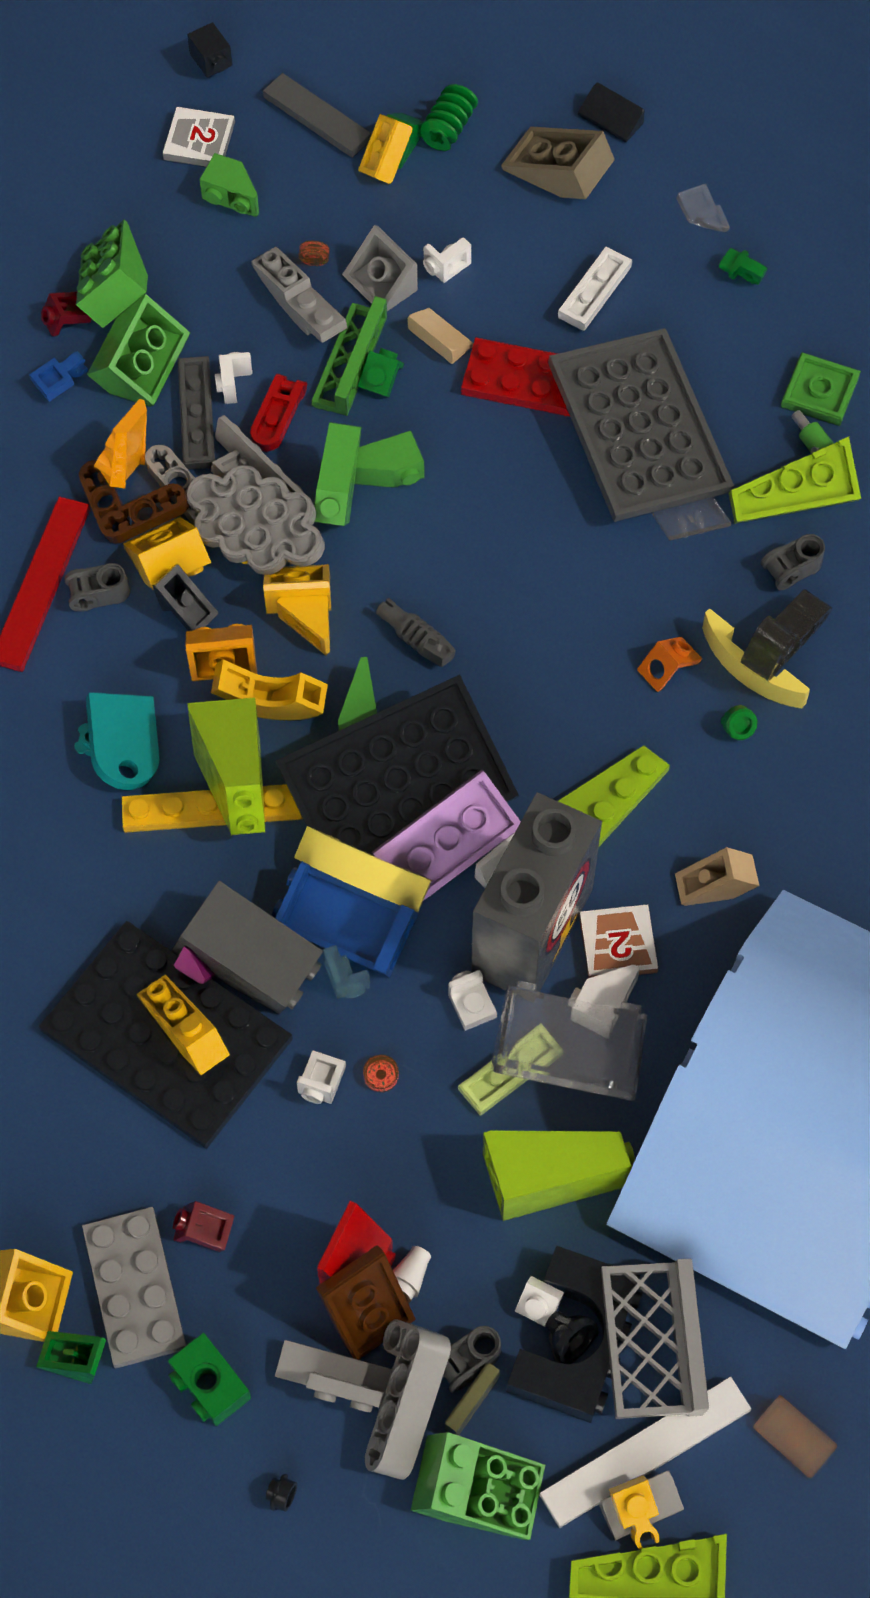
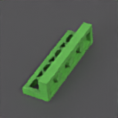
(367, 338)

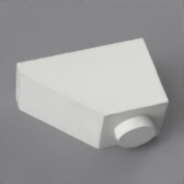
(609, 988)

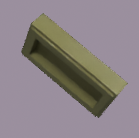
(472, 1399)

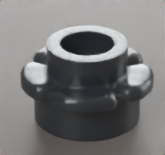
(281, 1493)

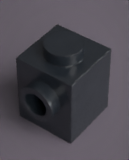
(209, 49)

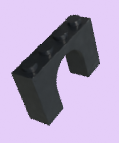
(576, 1386)

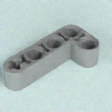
(408, 1397)

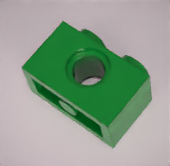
(203, 1358)

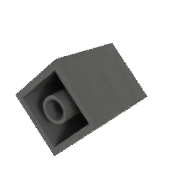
(250, 949)

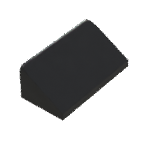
(612, 112)

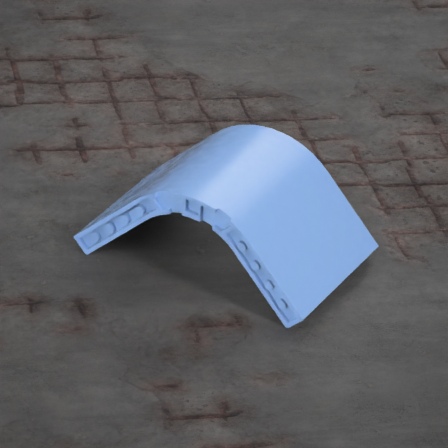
(768, 1129)

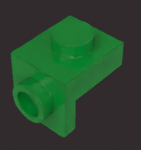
(380, 372)

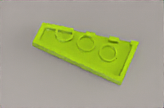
(806, 484)
(618, 789)
(666, 1571)

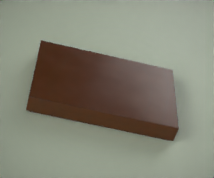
(364, 1302)

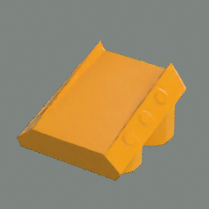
(124, 447)

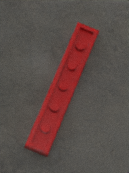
(41, 582)

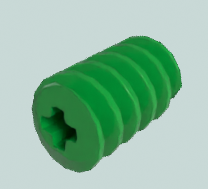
(448, 117)

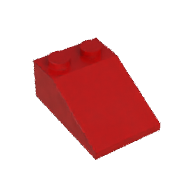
(352, 1239)

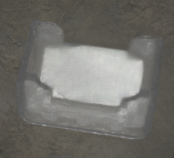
(570, 1042)

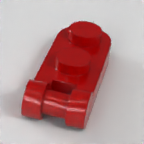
(277, 412)

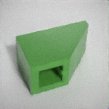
(229, 185)

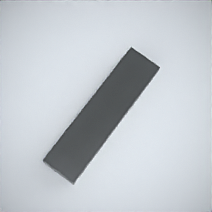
(317, 115)
(196, 412)

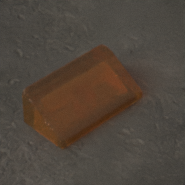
(795, 1436)

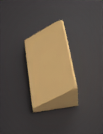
(439, 334)

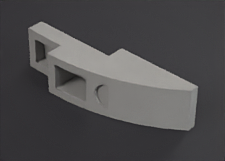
(297, 297)

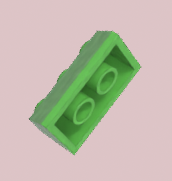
(139, 352)

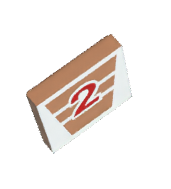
(618, 939)

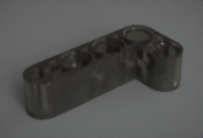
(782, 637)

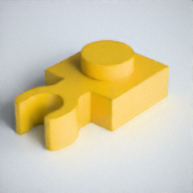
(635, 1507)

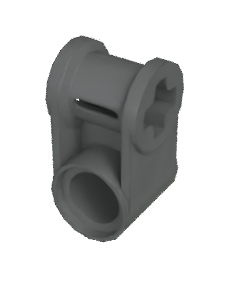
(789, 563)
(95, 587)
(468, 1360)

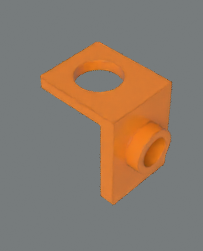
(673, 654)

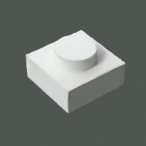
(538, 1301)

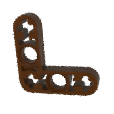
(118, 512)

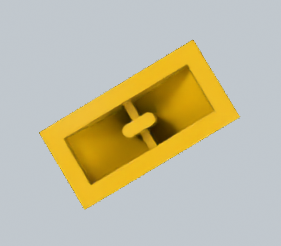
(308, 618)

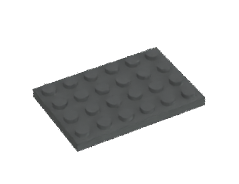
(640, 424)

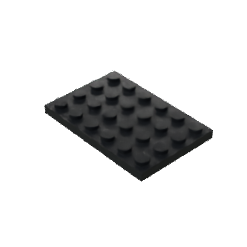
(393, 766)
(121, 1040)

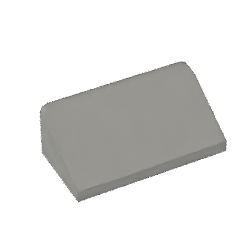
(665, 1497)

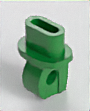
(740, 264)

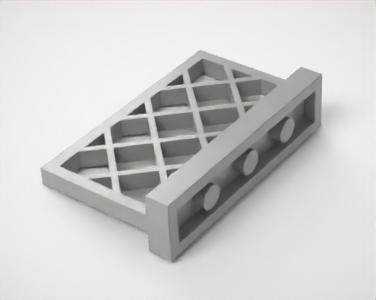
(686, 1337)

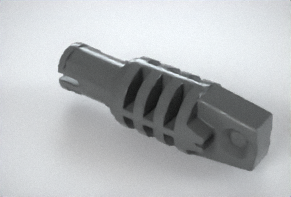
(417, 633)

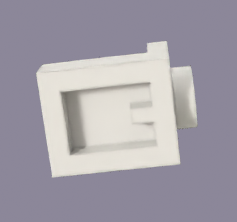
(449, 262)
(471, 999)

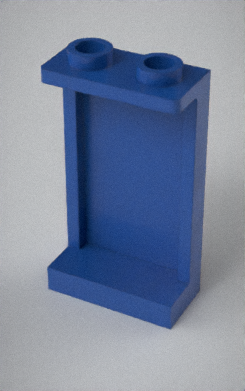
(342, 915)

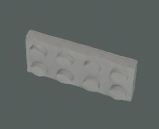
(134, 1287)

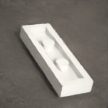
(594, 288)

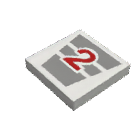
(197, 136)

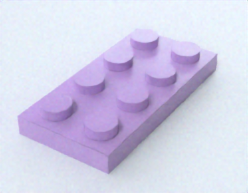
(452, 833)

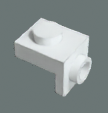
(232, 366)
(321, 1078)

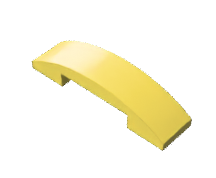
(780, 689)
(362, 869)

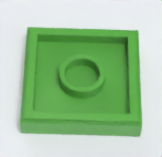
(820, 389)

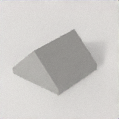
(382, 269)

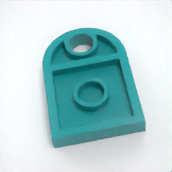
(122, 734)

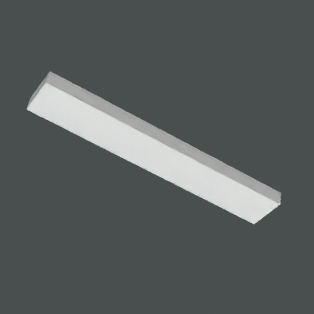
(642, 1454)

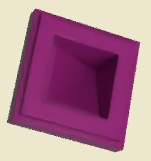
(193, 966)

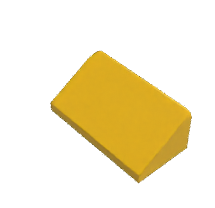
(385, 149)

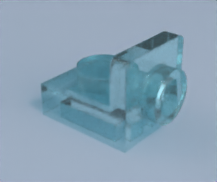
(341, 975)

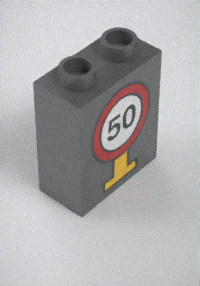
(535, 894)

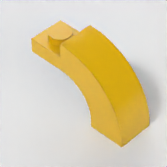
(276, 698)

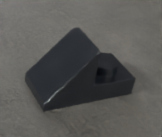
(182, 597)

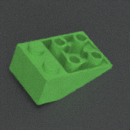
(110, 275)
(477, 1486)

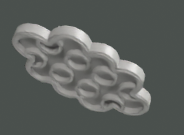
(255, 520)

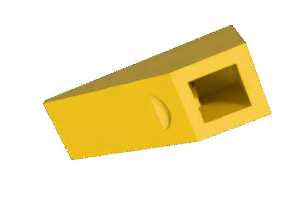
(184, 1024)

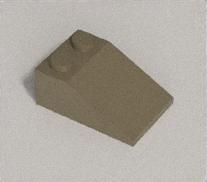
(561, 160)

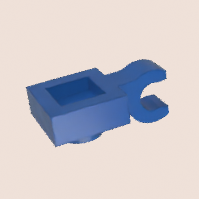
(56, 377)

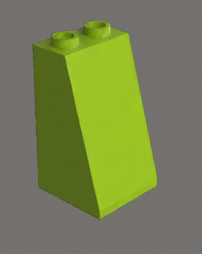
(230, 760)
(553, 1167)

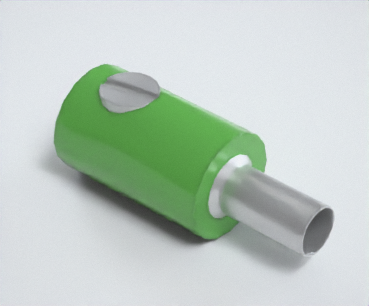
(811, 433)

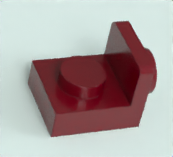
(61, 310)
(203, 1226)

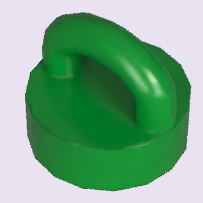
(739, 722)

